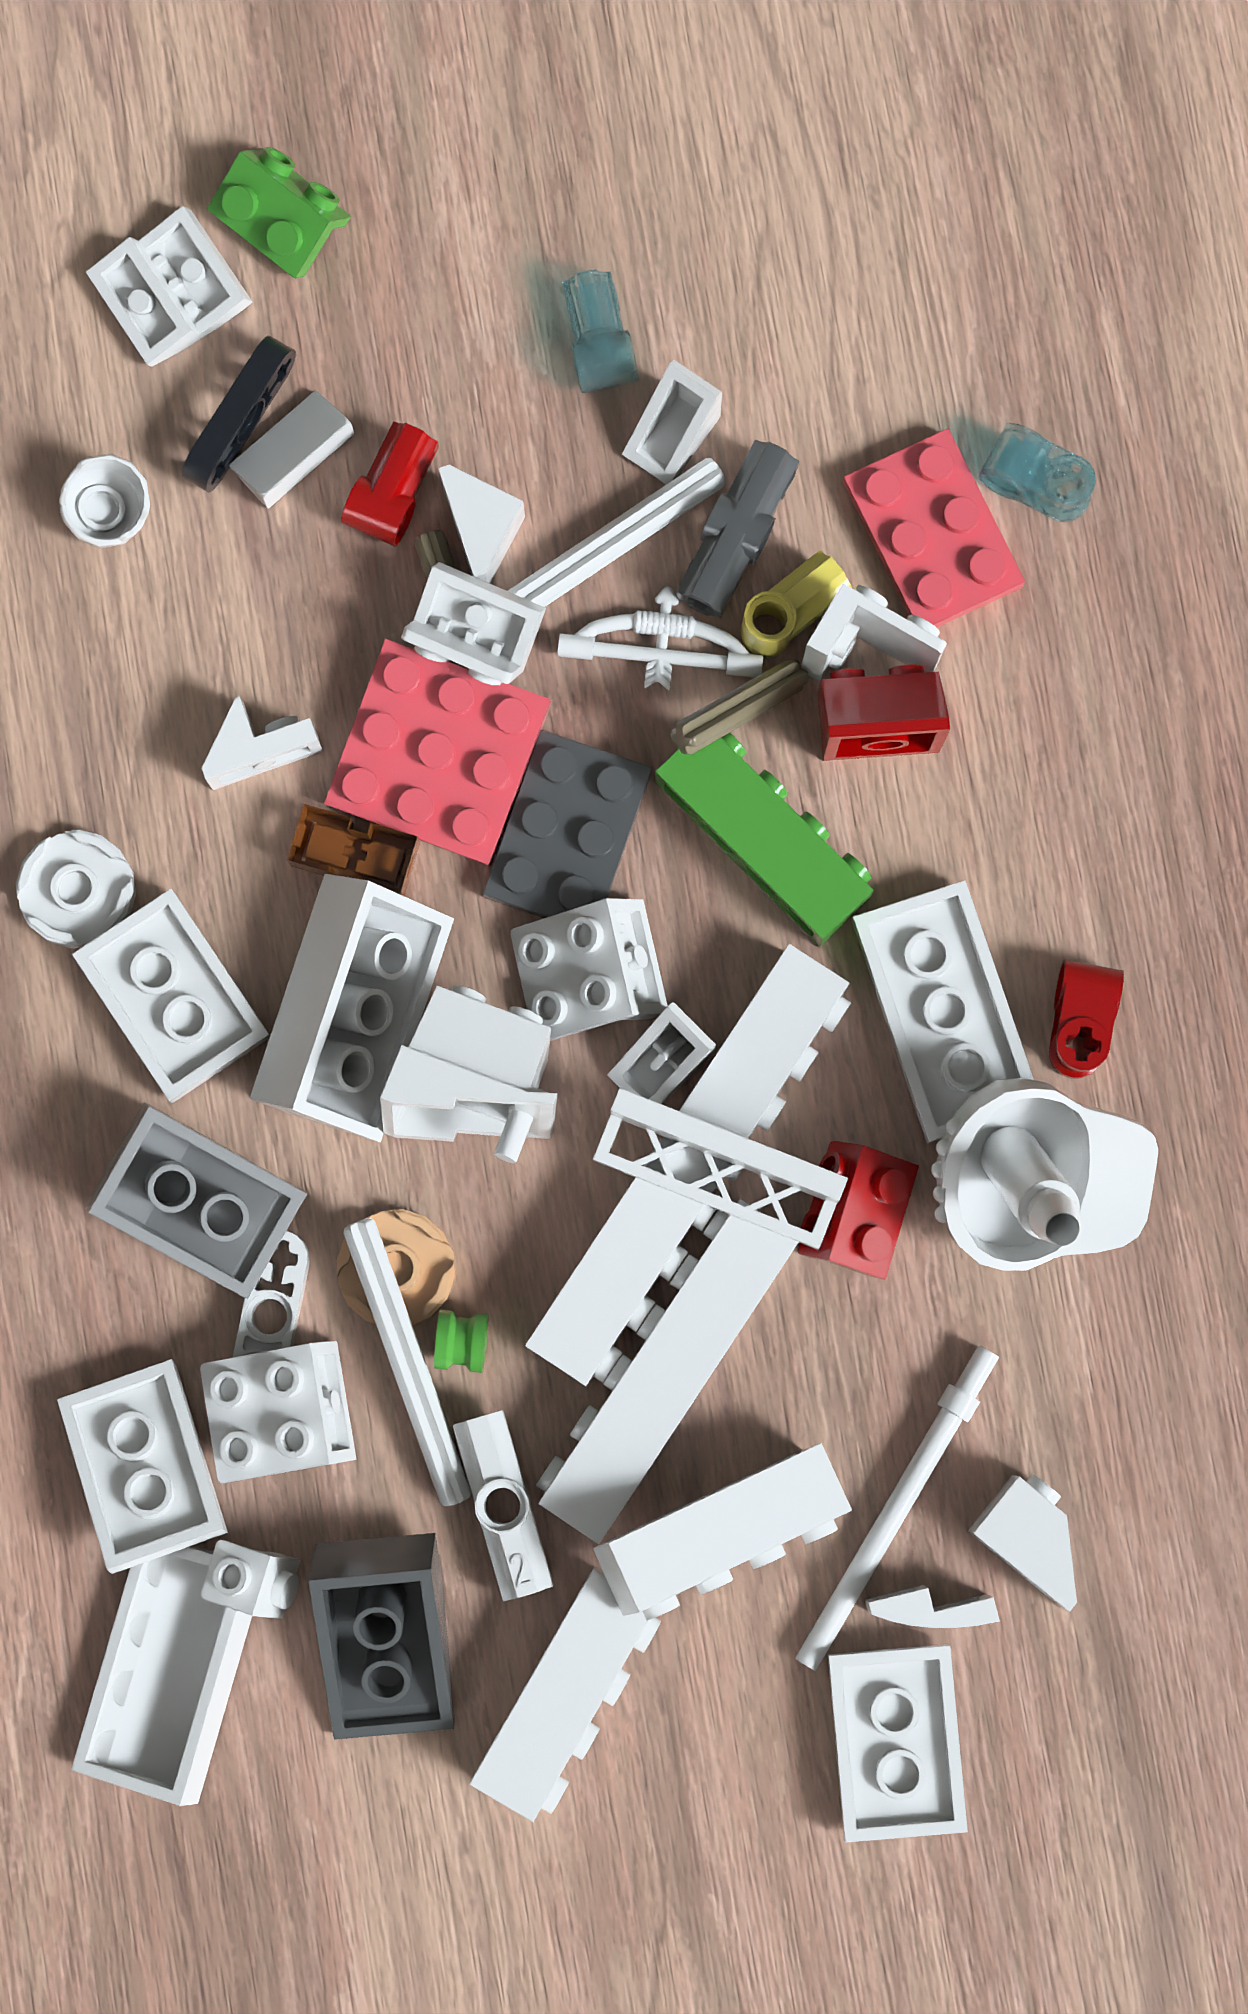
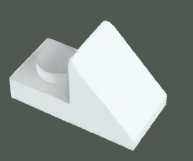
(241, 754)

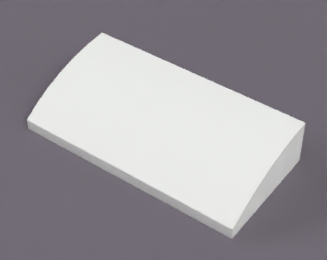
(163, 1682)

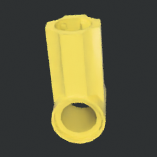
(795, 602)

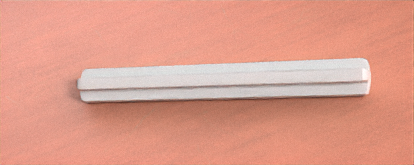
(622, 534)
(407, 1362)

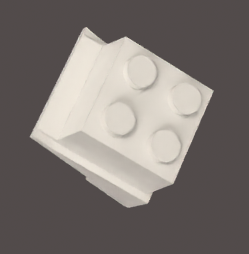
(471, 1075)

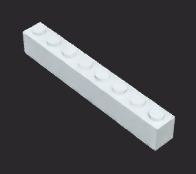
(649, 1221)

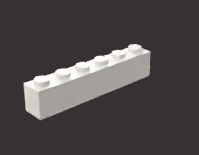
(665, 1375)

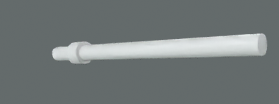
(957, 1404)

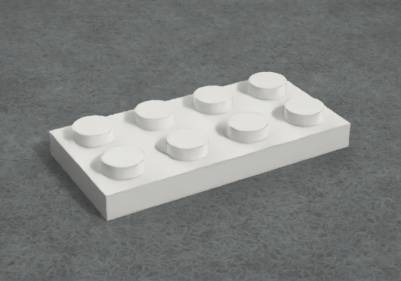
(940, 1001)

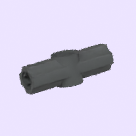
(737, 528)

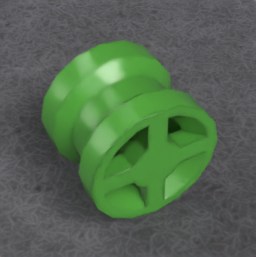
(461, 1341)

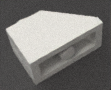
(1031, 1537)

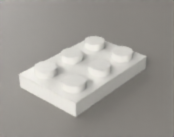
(171, 996)
(141, 1466)
(897, 1743)

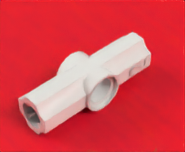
(512, 1545)

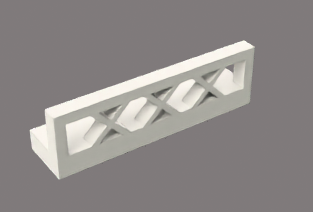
(728, 1147)

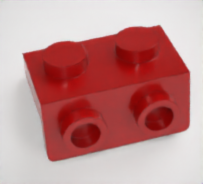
(869, 1210)

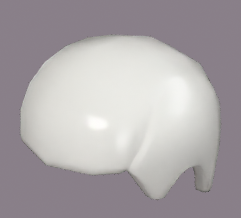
(104, 501)

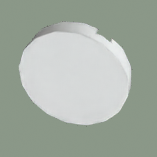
(75, 888)

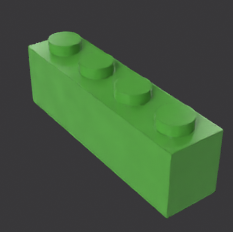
(766, 836)

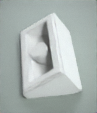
(292, 448)

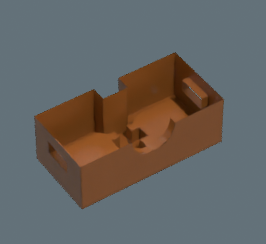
(350, 853)

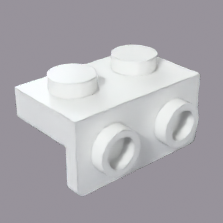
(474, 625)

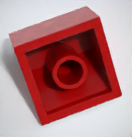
(882, 713)

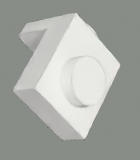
(251, 1580)

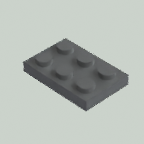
(567, 828)

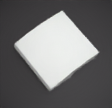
(169, 287)

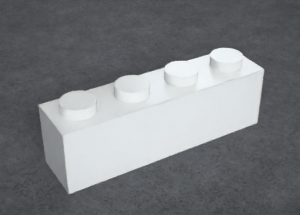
(721, 1531)
(561, 1700)

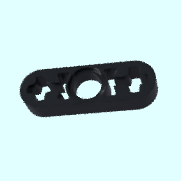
(238, 414)

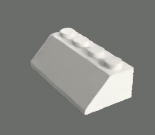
(351, 1004)

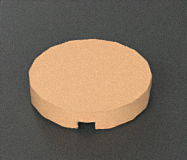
(419, 1261)

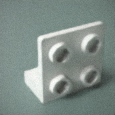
(865, 616)
(590, 966)
(277, 1411)

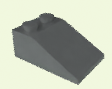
(382, 1635)

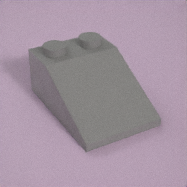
(195, 1200)

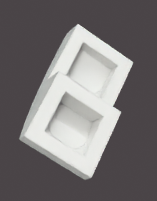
(915, 1608)

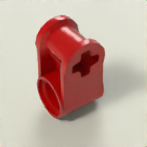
(1084, 1007)

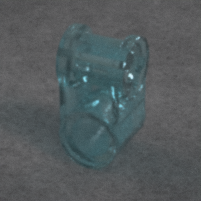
(1031, 471)

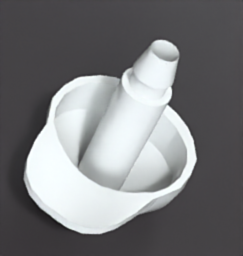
(1041, 1176)

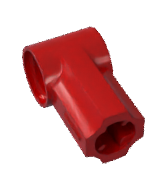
(385, 497)

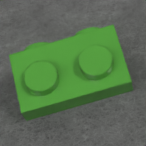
(277, 209)

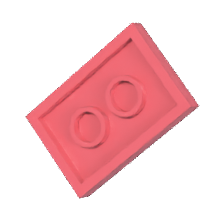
(933, 530)

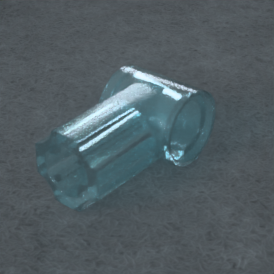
(600, 345)

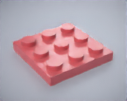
(437, 753)

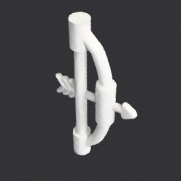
(663, 624)

